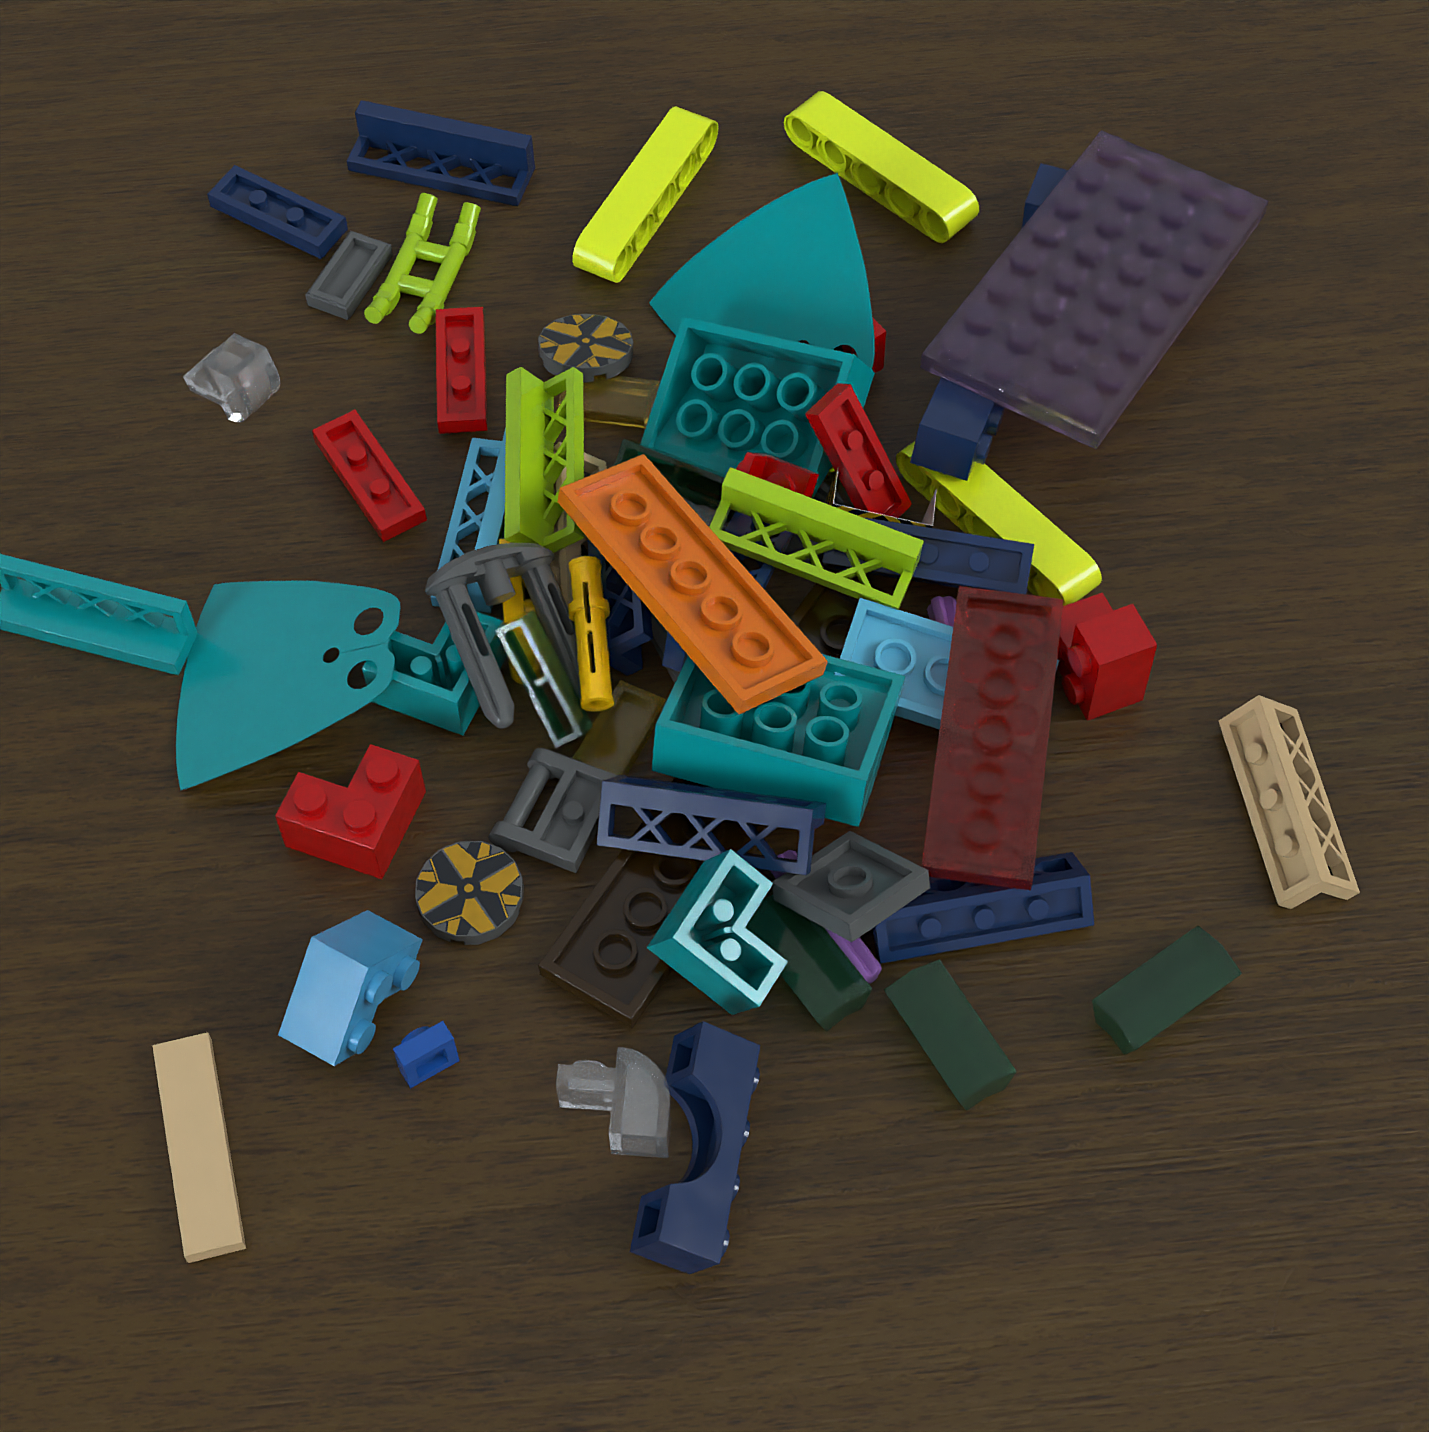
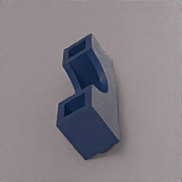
(713, 1083)

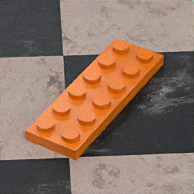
(692, 583)

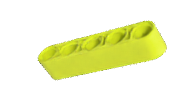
(881, 167)
(645, 194)
(994, 509)

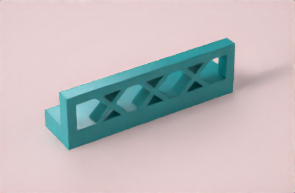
(91, 618)

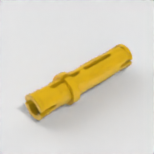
(586, 580)

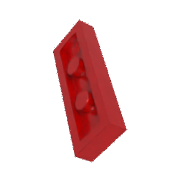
(461, 370)
(857, 453)
(369, 475)

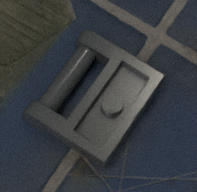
(568, 819)

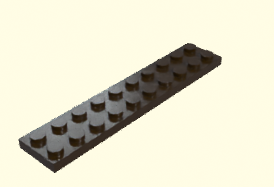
(605, 944)

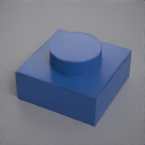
(425, 1053)

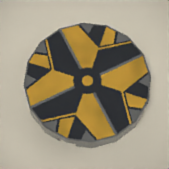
(588, 343)
(469, 892)

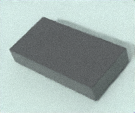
(349, 275)

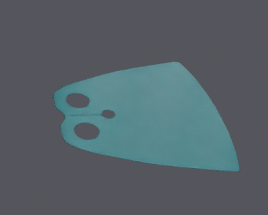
(782, 274)
(261, 673)

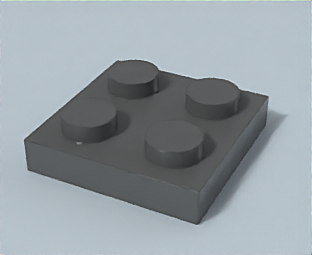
(852, 886)

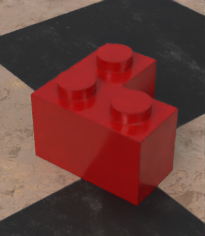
(1103, 655)
(358, 823)

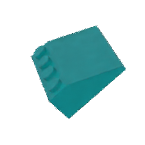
(745, 394)
(802, 745)

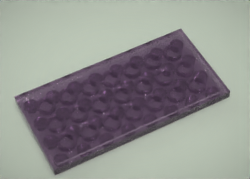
(1095, 288)

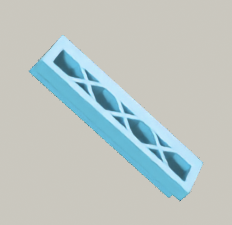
(489, 523)

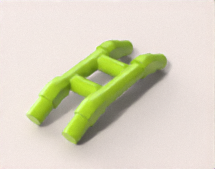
(415, 247)

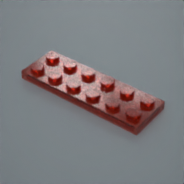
(993, 739)

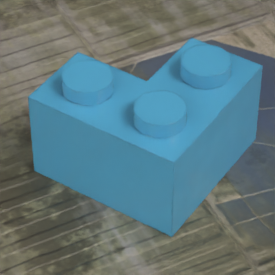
(344, 981)

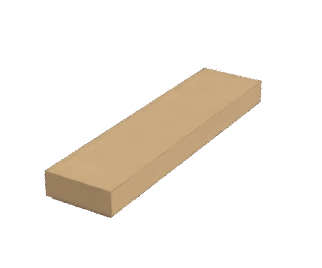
(198, 1148)

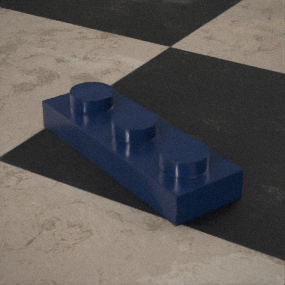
(277, 211)

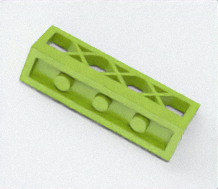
(531, 460)
(820, 523)

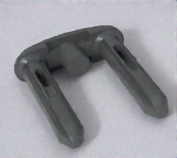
(492, 571)

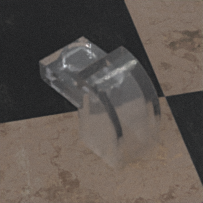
(236, 377)
(633, 1094)

